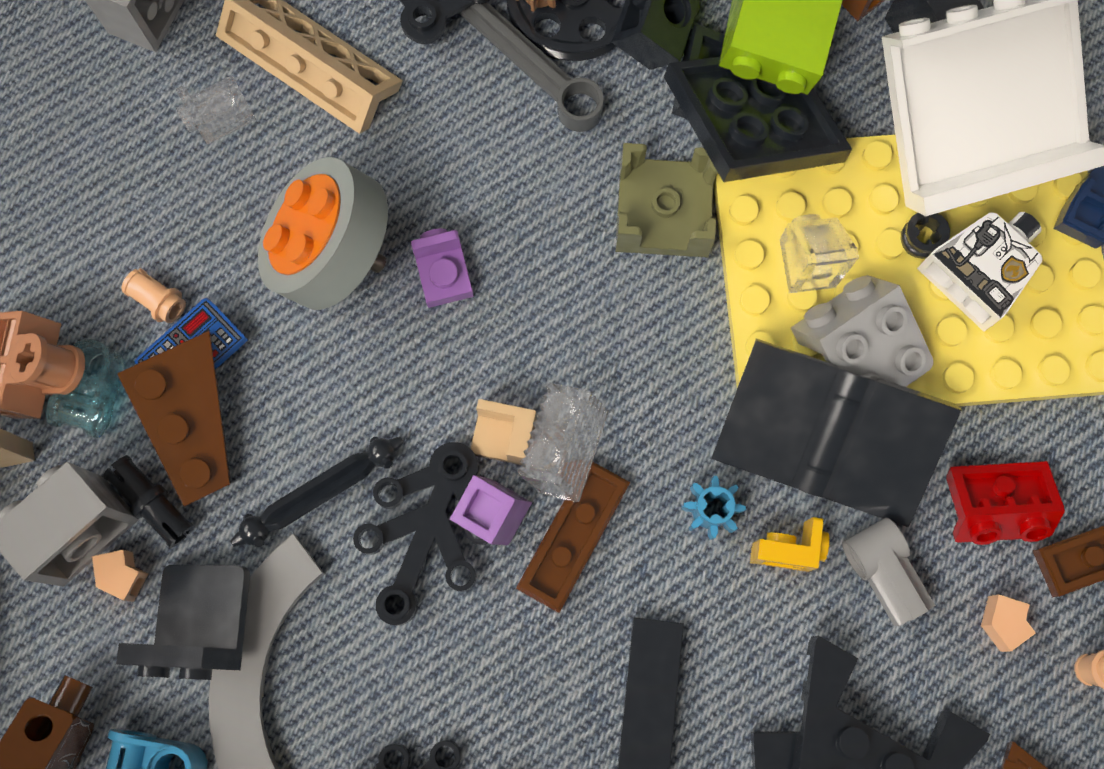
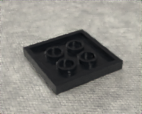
(752, 124)

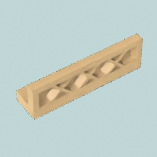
(305, 59)

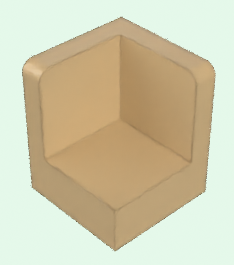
(502, 431)

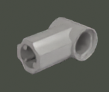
(882, 559)

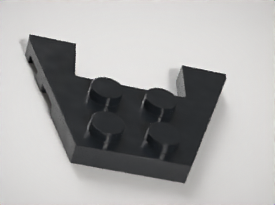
(840, 741)

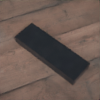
(650, 694)

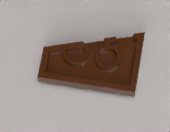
(182, 415)

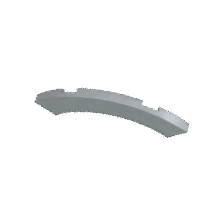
(237, 695)

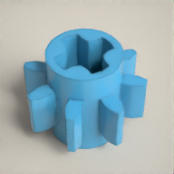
(726, 511)

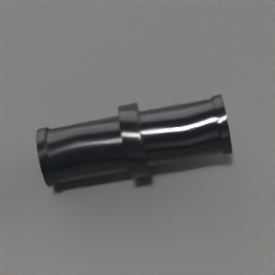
(148, 501)

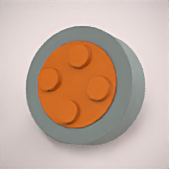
(323, 234)

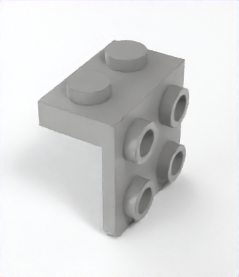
(868, 332)

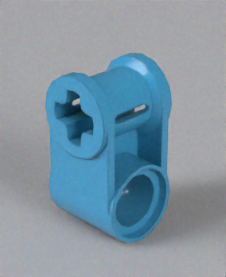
(147, 751)

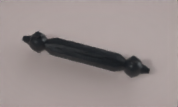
(255, 529)

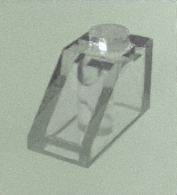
(816, 253)

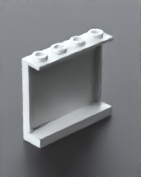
(988, 102)

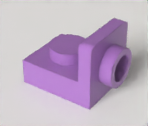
(441, 267)

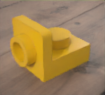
(783, 552)

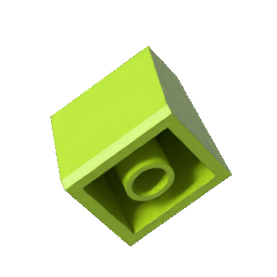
(780, 41)

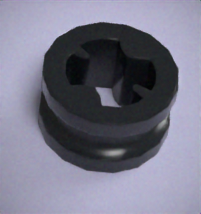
(909, 234)

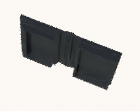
(835, 432)

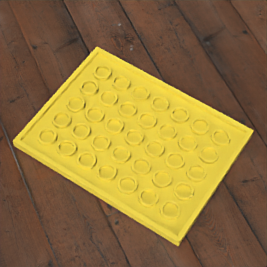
(1038, 351)

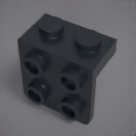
(197, 623)

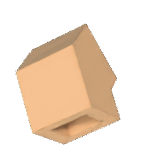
(117, 574)
(1006, 622)

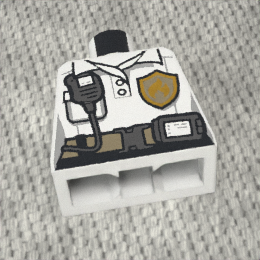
(986, 266)

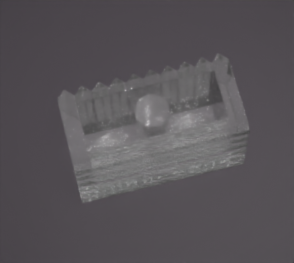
(563, 442)

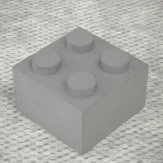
(62, 525)

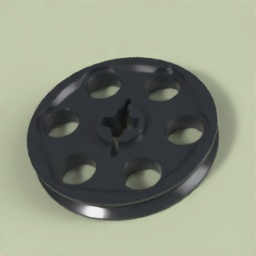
(570, 17)

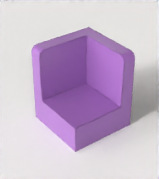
(490, 511)

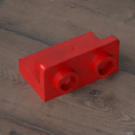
(1004, 502)

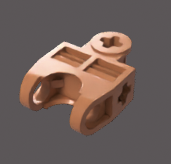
(34, 364)

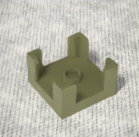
(665, 204)

